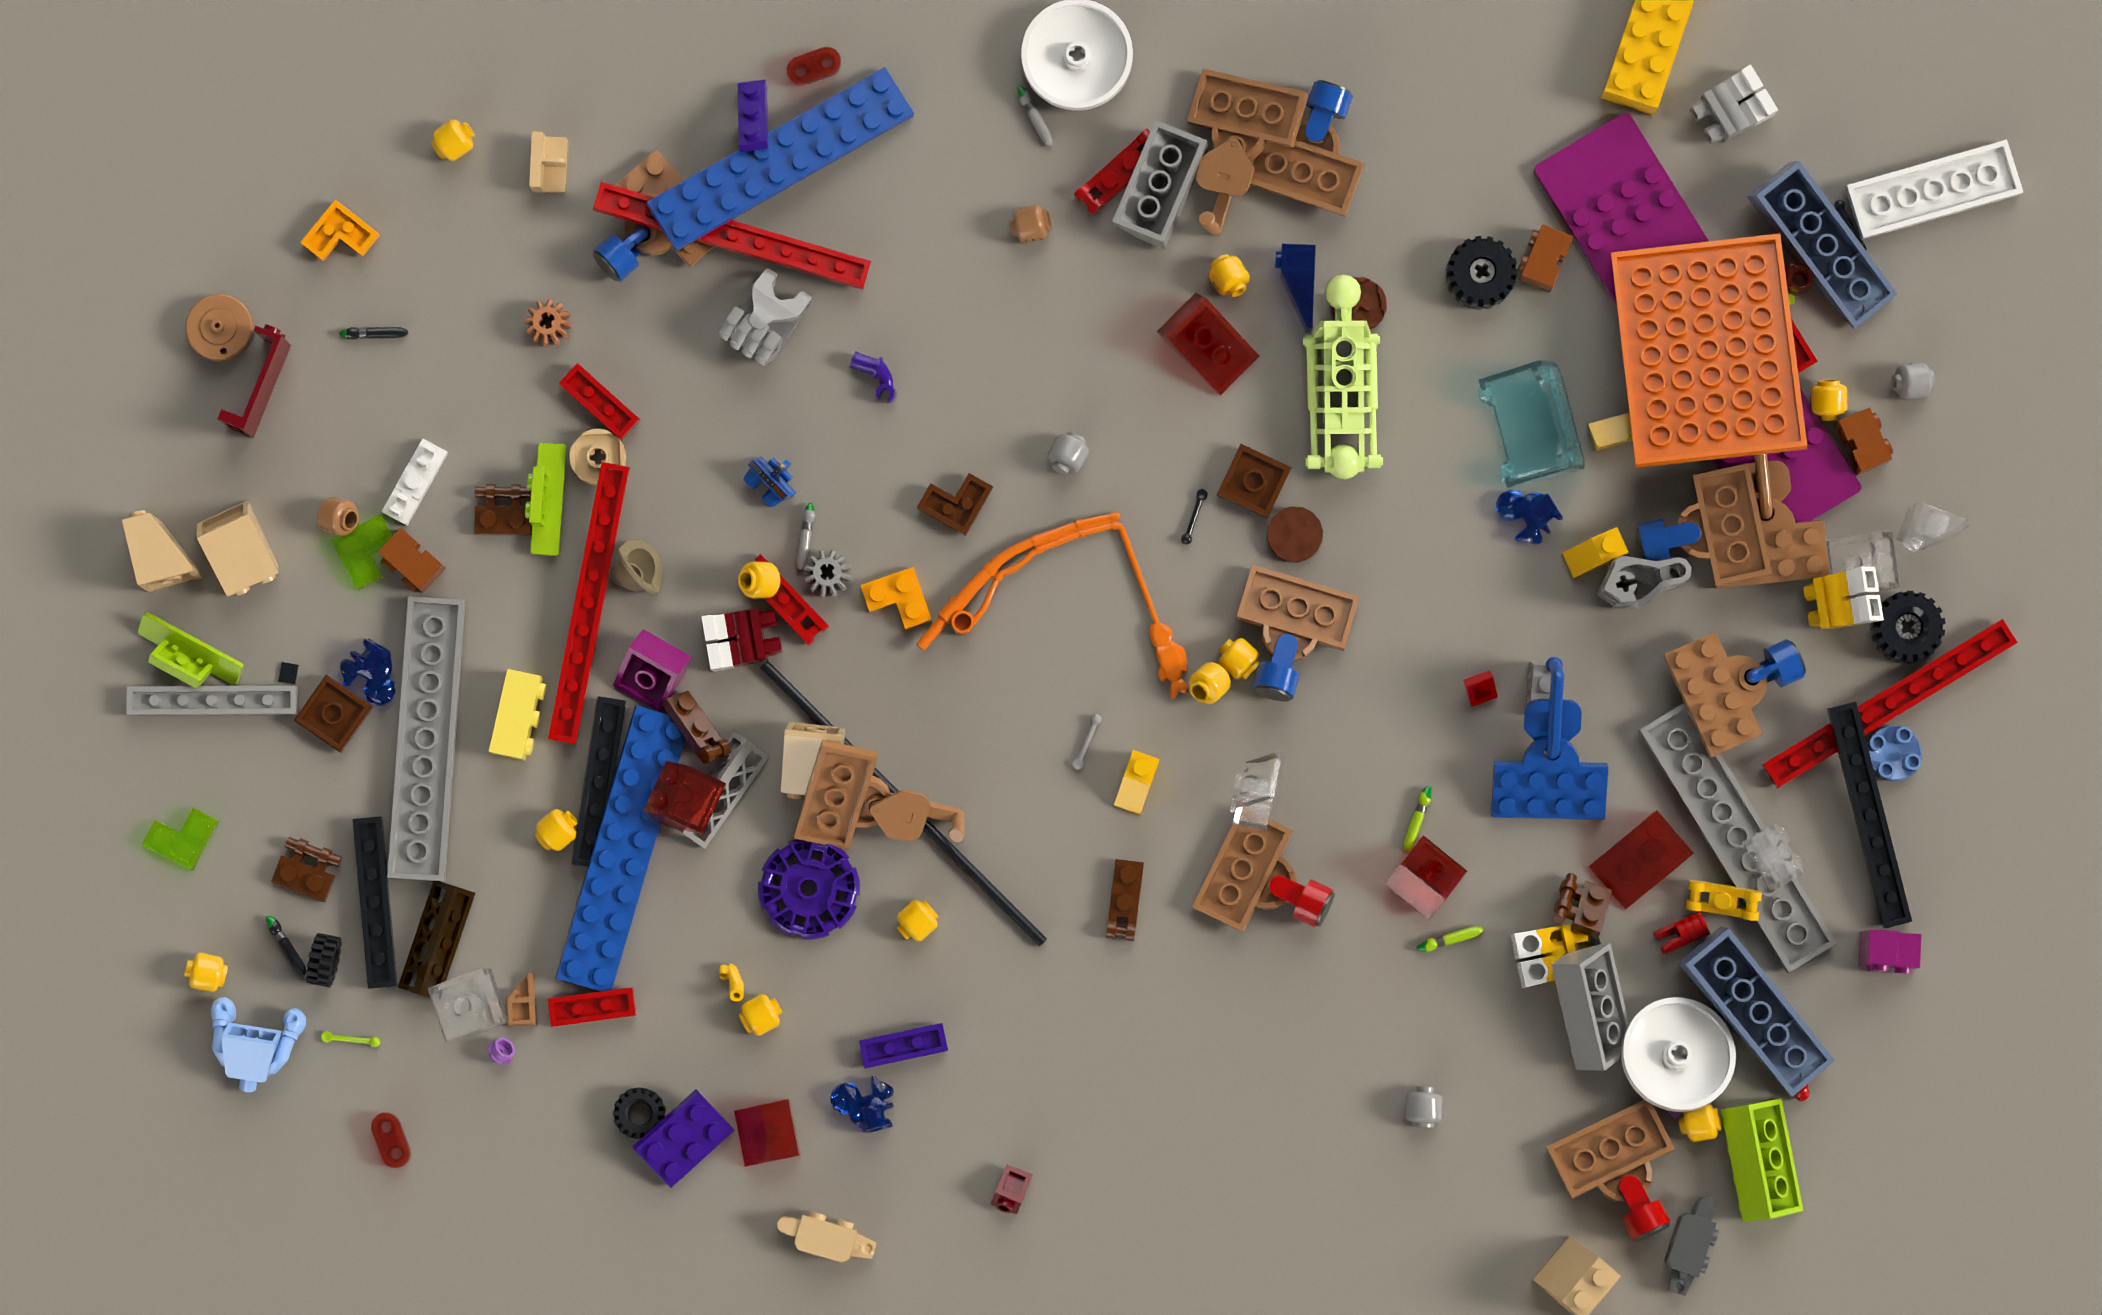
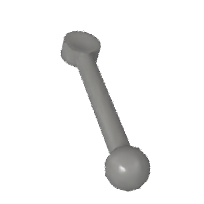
(1078, 763)

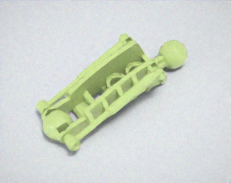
(1344, 459)

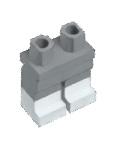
(1726, 113)

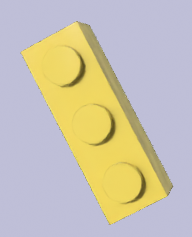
(517, 715)

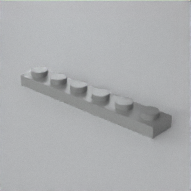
(211, 700)

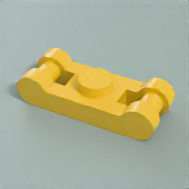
(1723, 900)

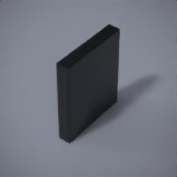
(288, 673)

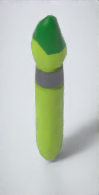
(1417, 819)
(1450, 938)

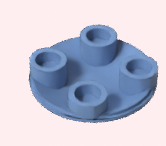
(1894, 752)

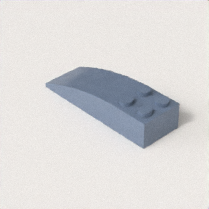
(1822, 242)
(1756, 1010)

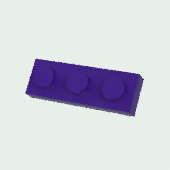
(752, 115)
(903, 1045)

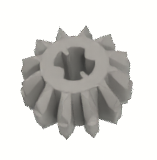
(817, 574)

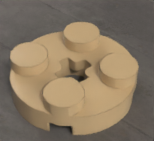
(585, 448)

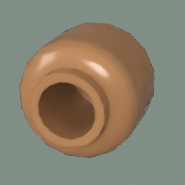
(1031, 224)
(337, 516)

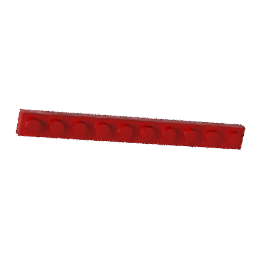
(745, 240)
(589, 603)
(1895, 700)

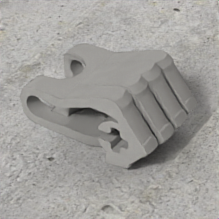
(764, 320)
(1649, 572)

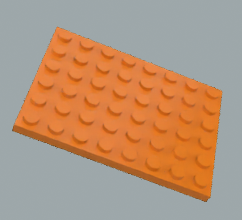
(1708, 351)

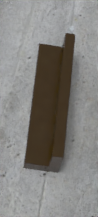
(440, 941)

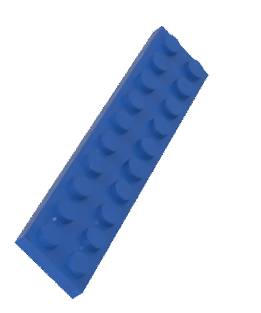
(792, 155)
(619, 854)

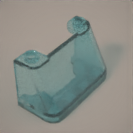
(1533, 423)

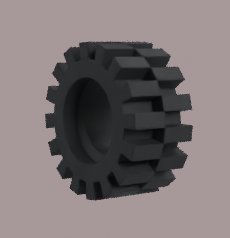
(323, 960)
(622, 1107)

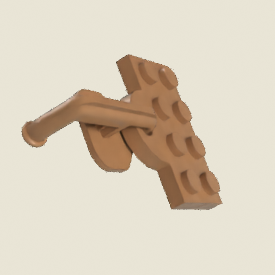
(1245, 113)
(1793, 548)
(841, 796)

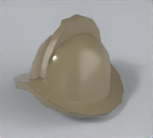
(638, 567)

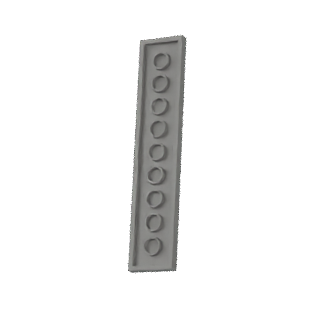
(426, 739)
(1726, 820)

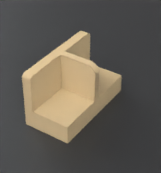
(548, 163)

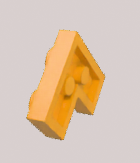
(338, 225)
(899, 589)

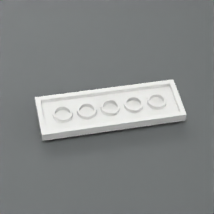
(1934, 189)

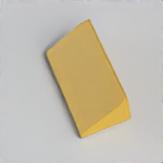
(1611, 431)

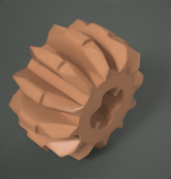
(557, 324)

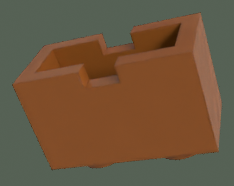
(1547, 249)
(1865, 440)
(403, 554)

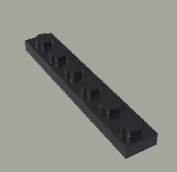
(598, 774)
(375, 902)

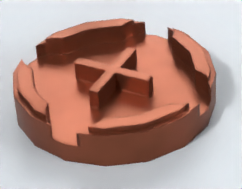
(1371, 304)
(1295, 534)

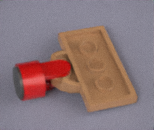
(1255, 875)
(1617, 1161)

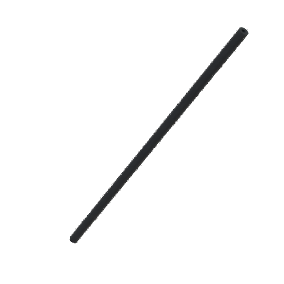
(928, 828)

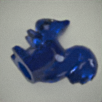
(1533, 508)
(374, 666)
(864, 1111)

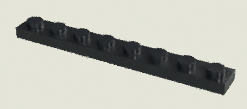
(1869, 814)

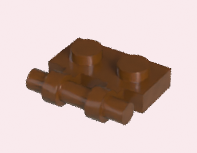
(502, 519)
(302, 877)
(1591, 905)

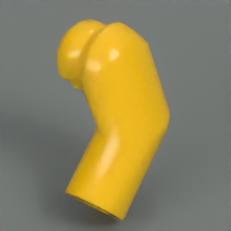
(736, 985)

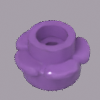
(501, 1051)

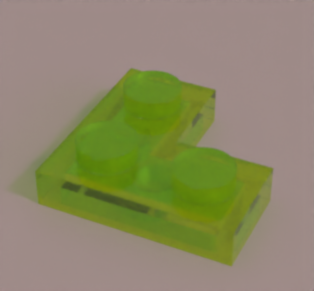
(357, 547)
(183, 846)

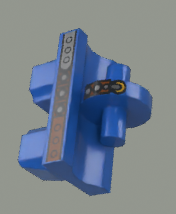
(774, 476)

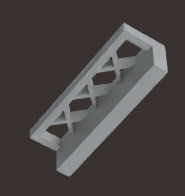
(724, 770)

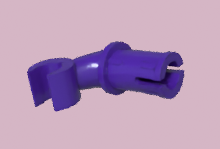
(878, 369)

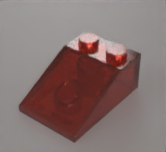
(1208, 343)
(1641, 859)

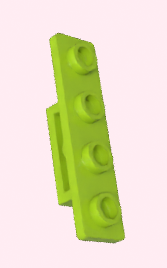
(547, 499)
(186, 655)

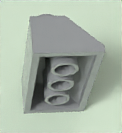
(1160, 184)
(1591, 1006)

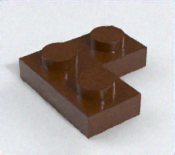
(956, 511)

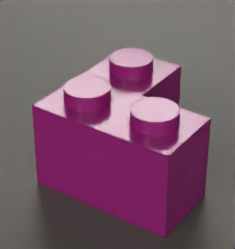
(1889, 949)

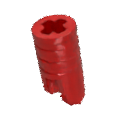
(1688, 931)

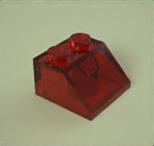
(684, 797)
(1426, 877)
(767, 1132)

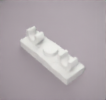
(414, 482)

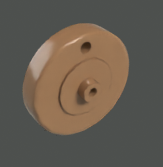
(219, 327)

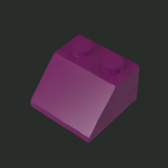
(651, 670)

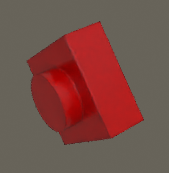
(1480, 688)

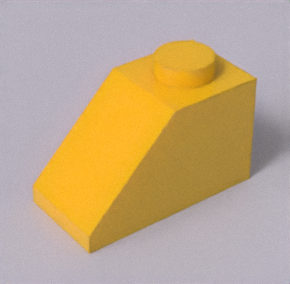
(1595, 552)
(1136, 782)

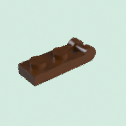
(696, 727)
(1125, 898)

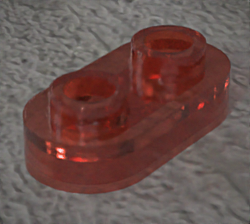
(813, 65)
(390, 1140)

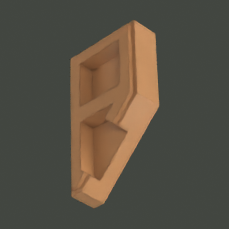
(522, 1003)

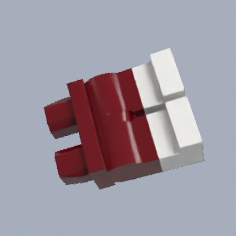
(748, 635)

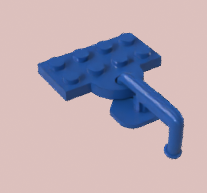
(1553, 782)

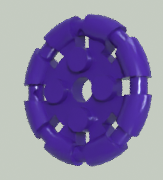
(813, 905)

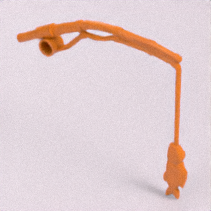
(1169, 654)

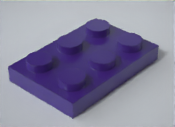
(683, 1138)

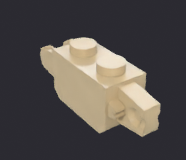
(826, 1238)

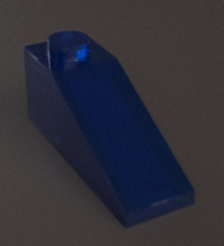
(1298, 277)

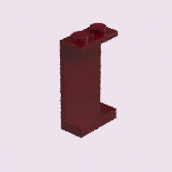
(264, 386)

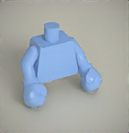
(252, 1051)

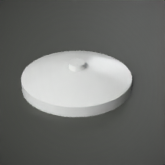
(1077, 54)
(1678, 1054)

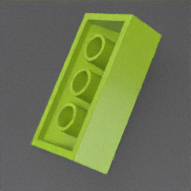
(1762, 1160)

